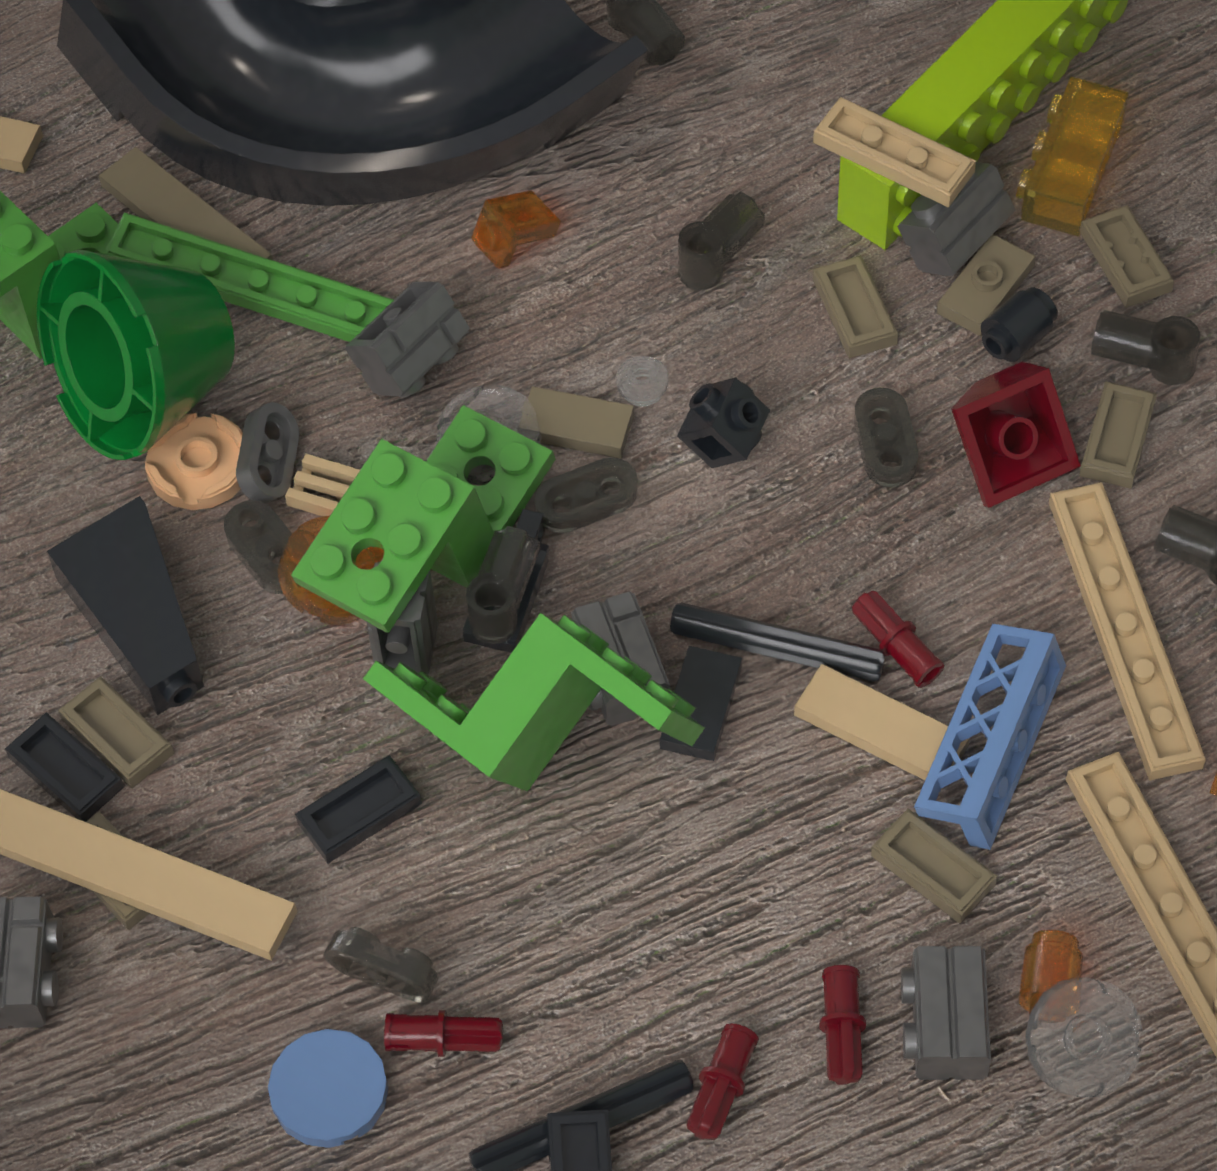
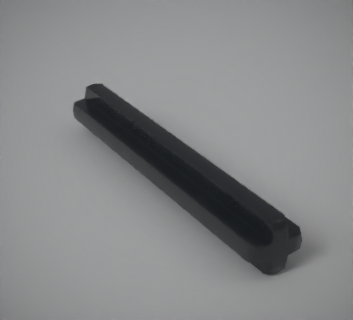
(777, 641)
(622, 1103)

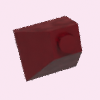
(1014, 432)

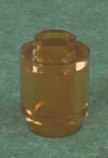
(1046, 961)

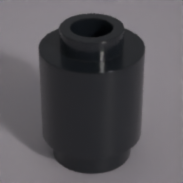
(1018, 324)

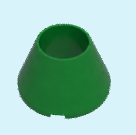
(130, 346)

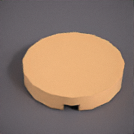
(196, 462)

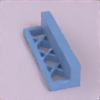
(1008, 743)

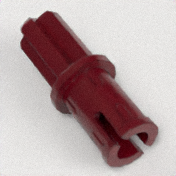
(897, 638)
(842, 1024)
(442, 1033)
(722, 1081)

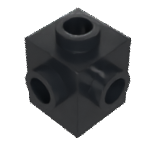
(723, 422)

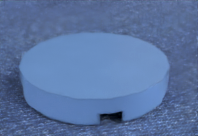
(328, 1088)

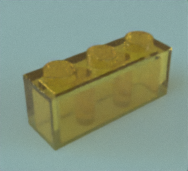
(1072, 155)

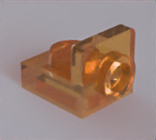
(510, 223)

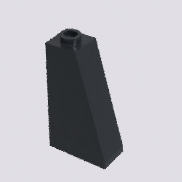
(128, 599)

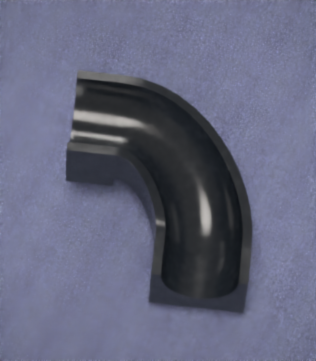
(345, 92)

